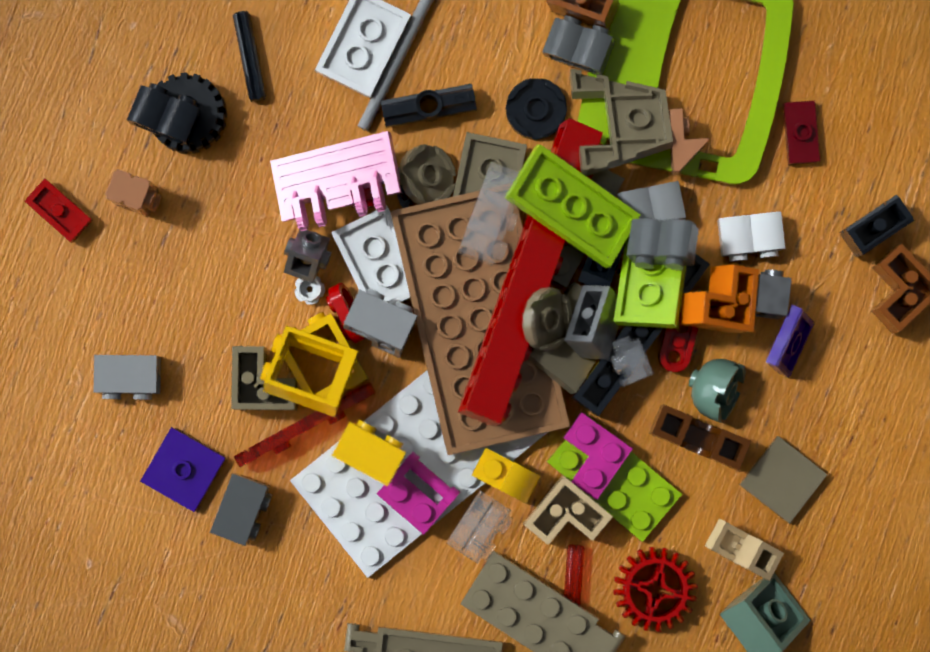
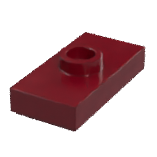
(801, 132)

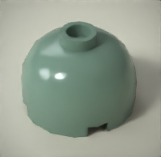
(715, 388)

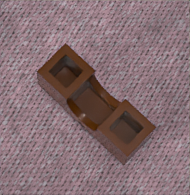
(699, 437)

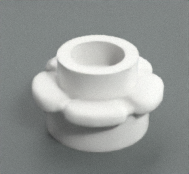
(312, 297)

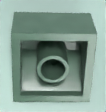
(765, 616)

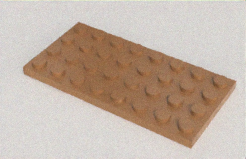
(453, 311)

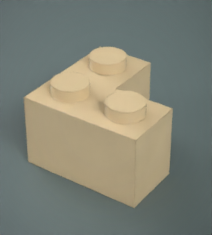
(564, 504)

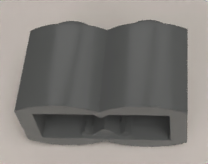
(579, 45)
(662, 242)

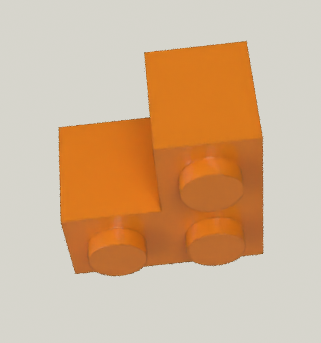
(727, 305)

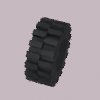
(211, 106)

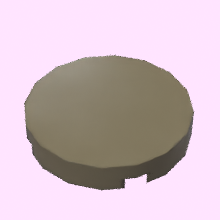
(427, 174)
(546, 319)

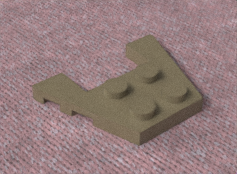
(635, 120)

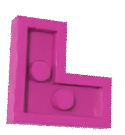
(604, 455)

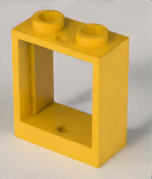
(315, 324)
(320, 347)

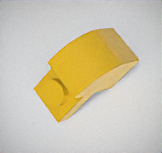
(506, 475)

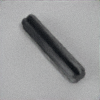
(249, 56)

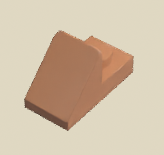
(682, 149)

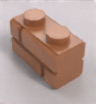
(133, 193)

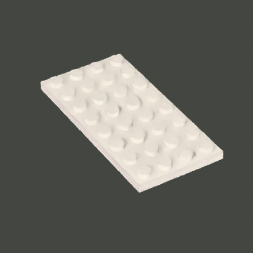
(348, 498)

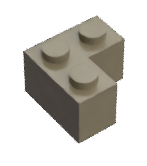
(246, 382)

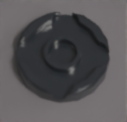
(536, 108)

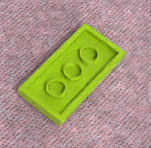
(572, 206)
(634, 495)

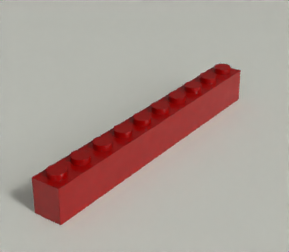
(531, 268)

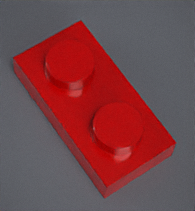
(58, 210)

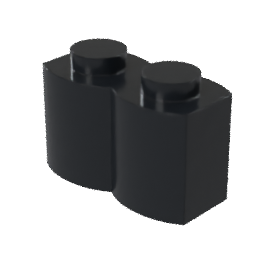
(164, 114)

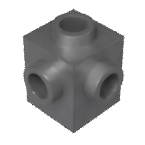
(306, 255)

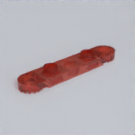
(280, 441)

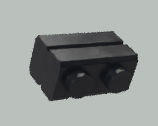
(877, 226)

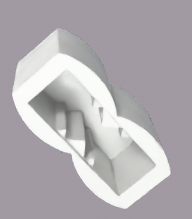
(751, 234)

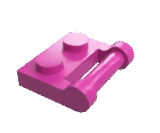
(411, 501)

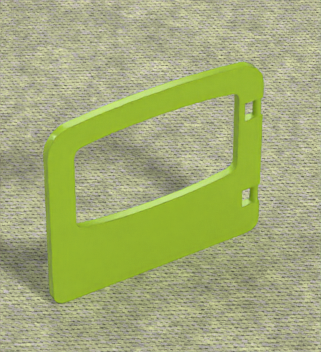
(639, 49)

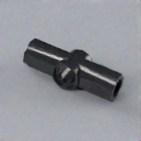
(449, 101)

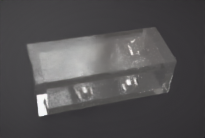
(490, 218)

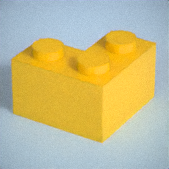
(370, 453)

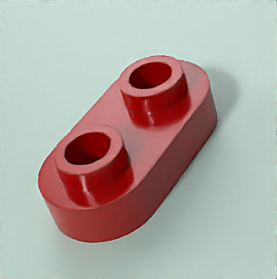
(340, 302)
(680, 343)

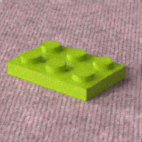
(648, 295)

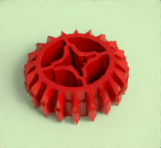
(652, 603)

